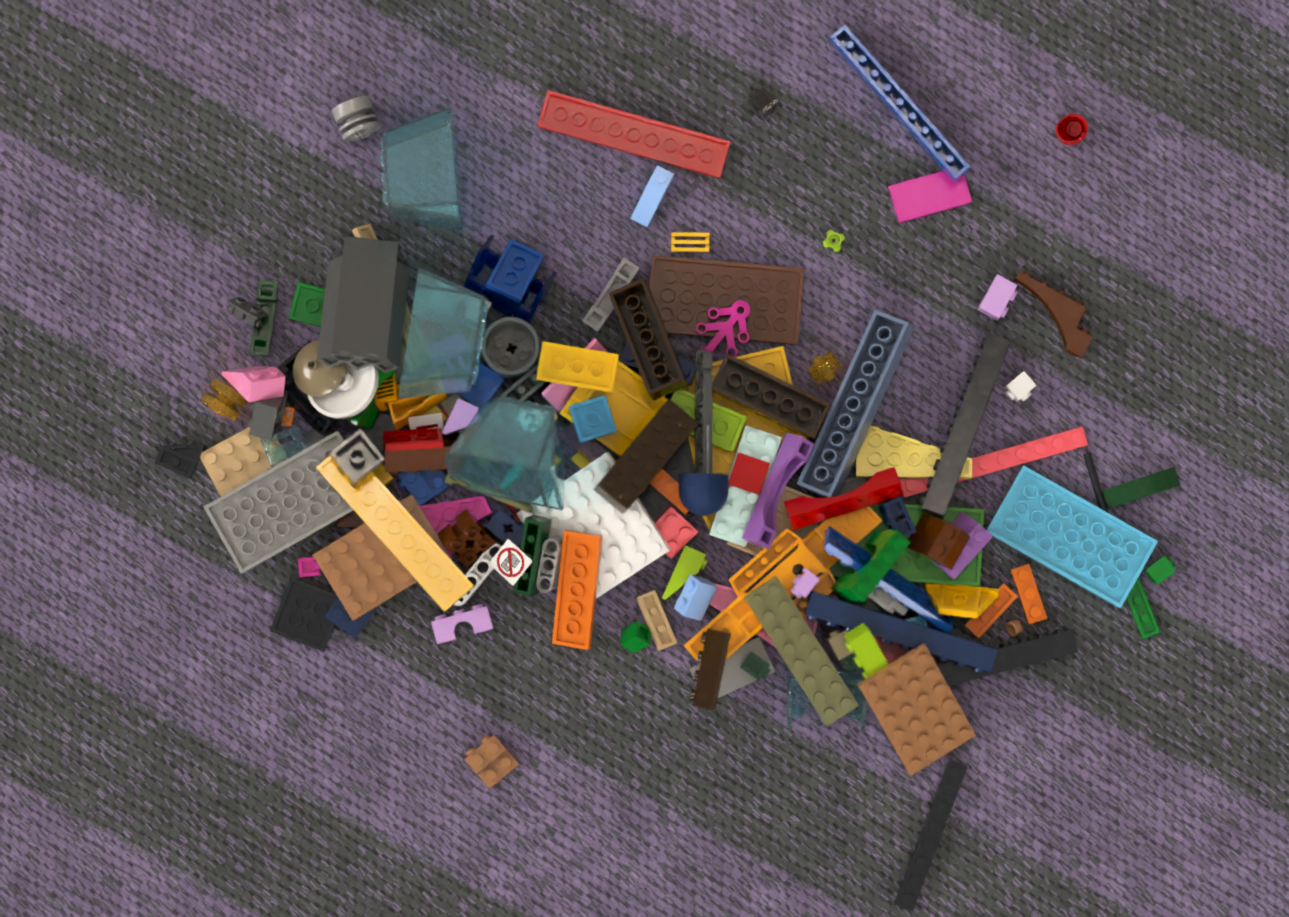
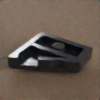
(180, 458)

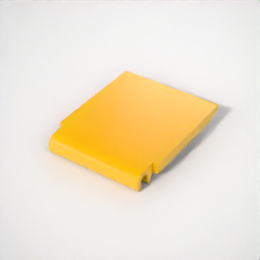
(628, 404)

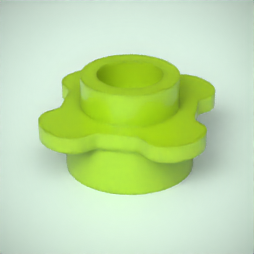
(833, 235)

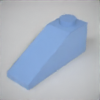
(652, 196)

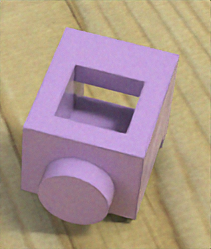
(804, 583)

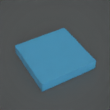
(592, 419)

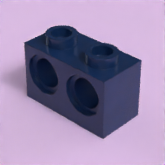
(897, 516)

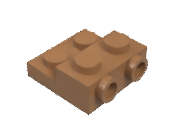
(491, 760)

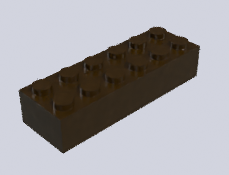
(648, 339)
(770, 397)
(645, 456)

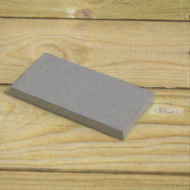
(733, 676)

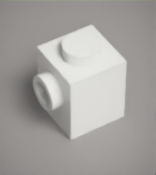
(1020, 387)

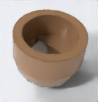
(1014, 628)

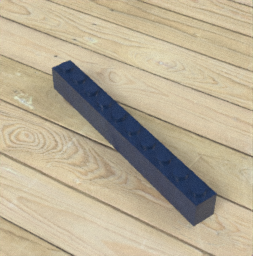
(901, 631)

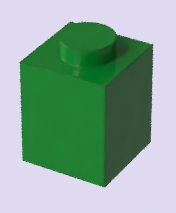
(1160, 570)

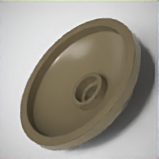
(317, 380)

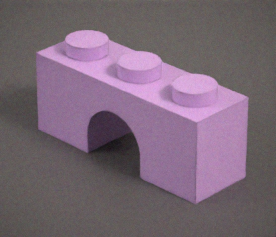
(445, 626)

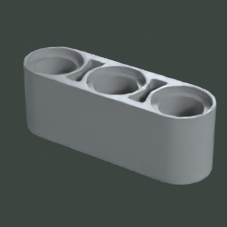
(545, 571)

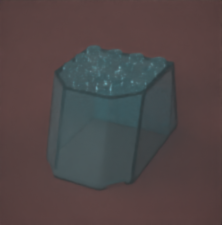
(422, 172)
(442, 338)
(512, 453)

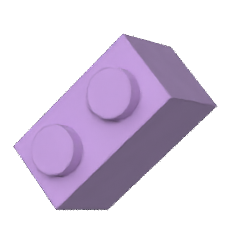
(997, 297)

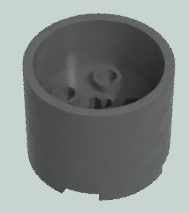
(509, 332)

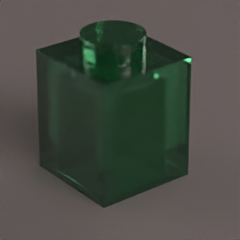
(755, 666)

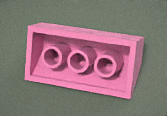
(559, 394)

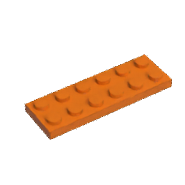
(577, 589)

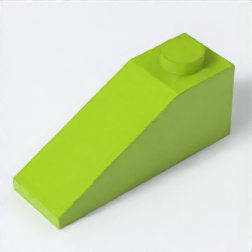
(689, 563)

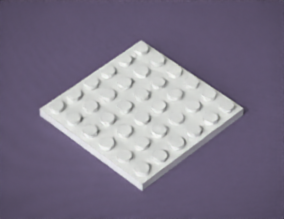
(628, 539)

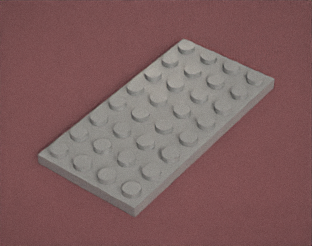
(278, 507)

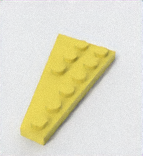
(908, 456)

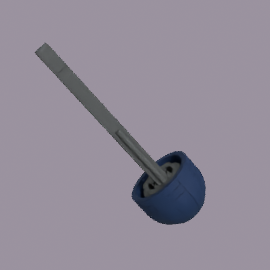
(703, 491)

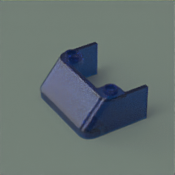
(481, 272)

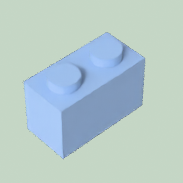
(695, 597)

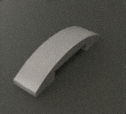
(603, 306)

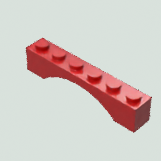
(808, 511)

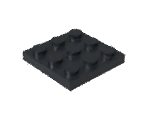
(303, 613)

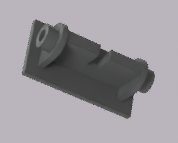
(240, 307)

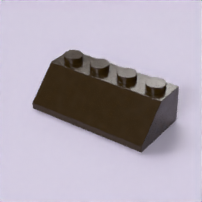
(711, 669)

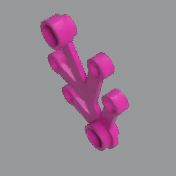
(726, 327)

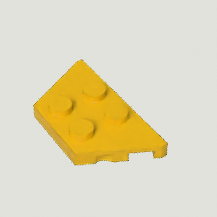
(960, 599)

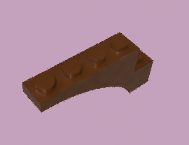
(1063, 310)

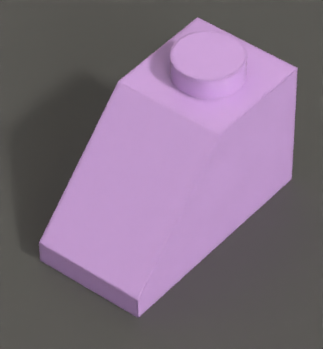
(460, 417)

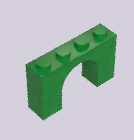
(887, 548)

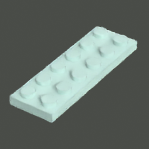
(735, 514)

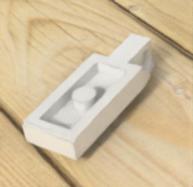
(883, 600)

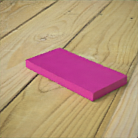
(928, 196)

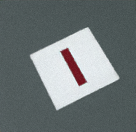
(426, 421)

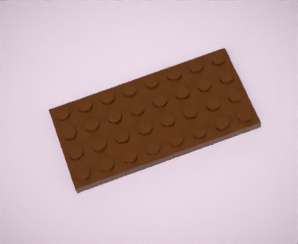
(690, 287)

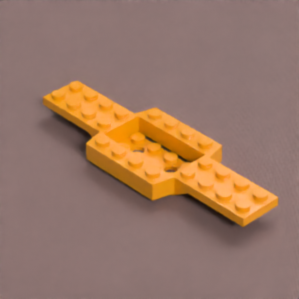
(740, 618)

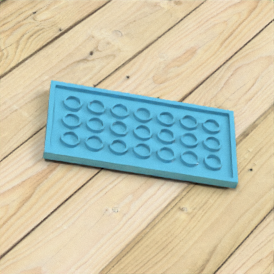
(1071, 536)

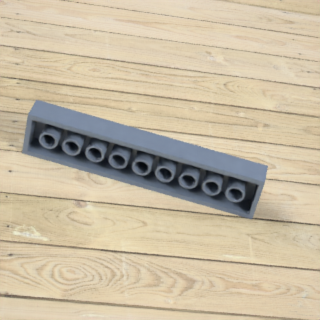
(855, 405)

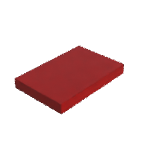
(413, 439)

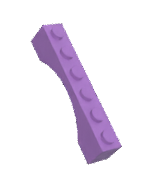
(762, 523)

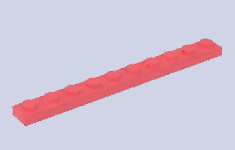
(1010, 457)

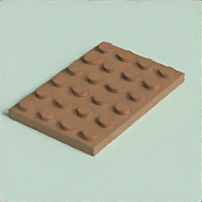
(364, 568)
(916, 709)

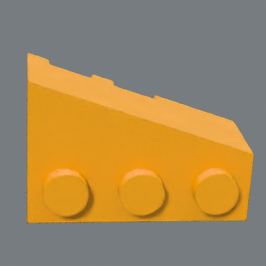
(411, 407)

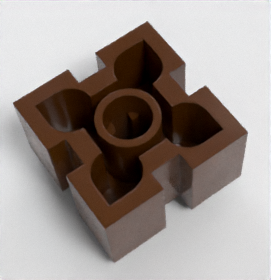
(466, 538)

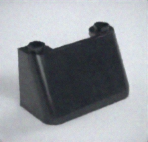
(300, 400)

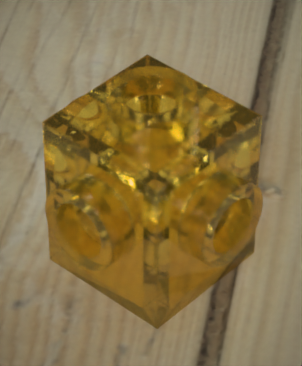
(824, 367)

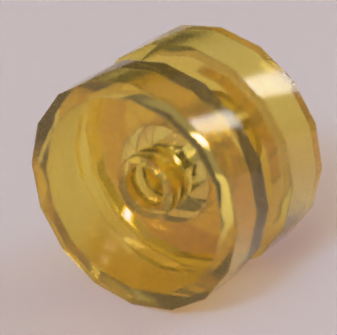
(224, 400)

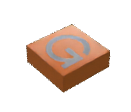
(288, 417)

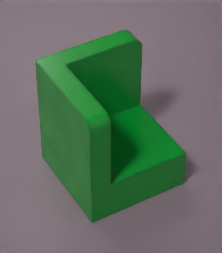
(635, 637)

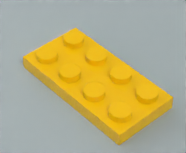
(577, 366)

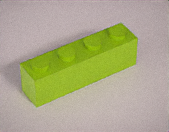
(866, 650)

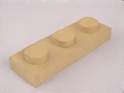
(656, 620)

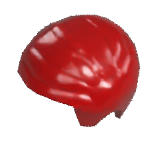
(1071, 129)

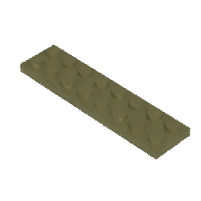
(801, 651)

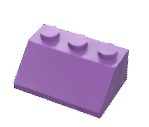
(978, 539)

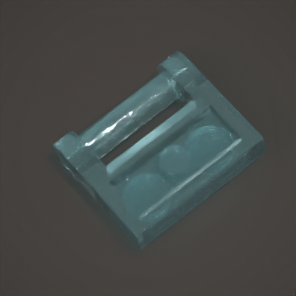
(284, 451)

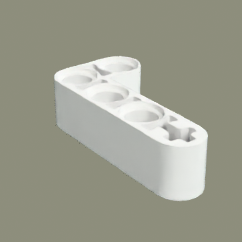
(480, 577)

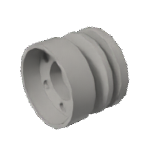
(354, 115)

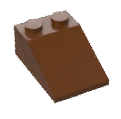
(938, 541)

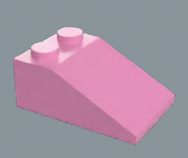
(257, 382)

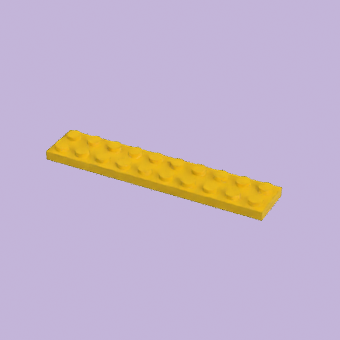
(400, 535)

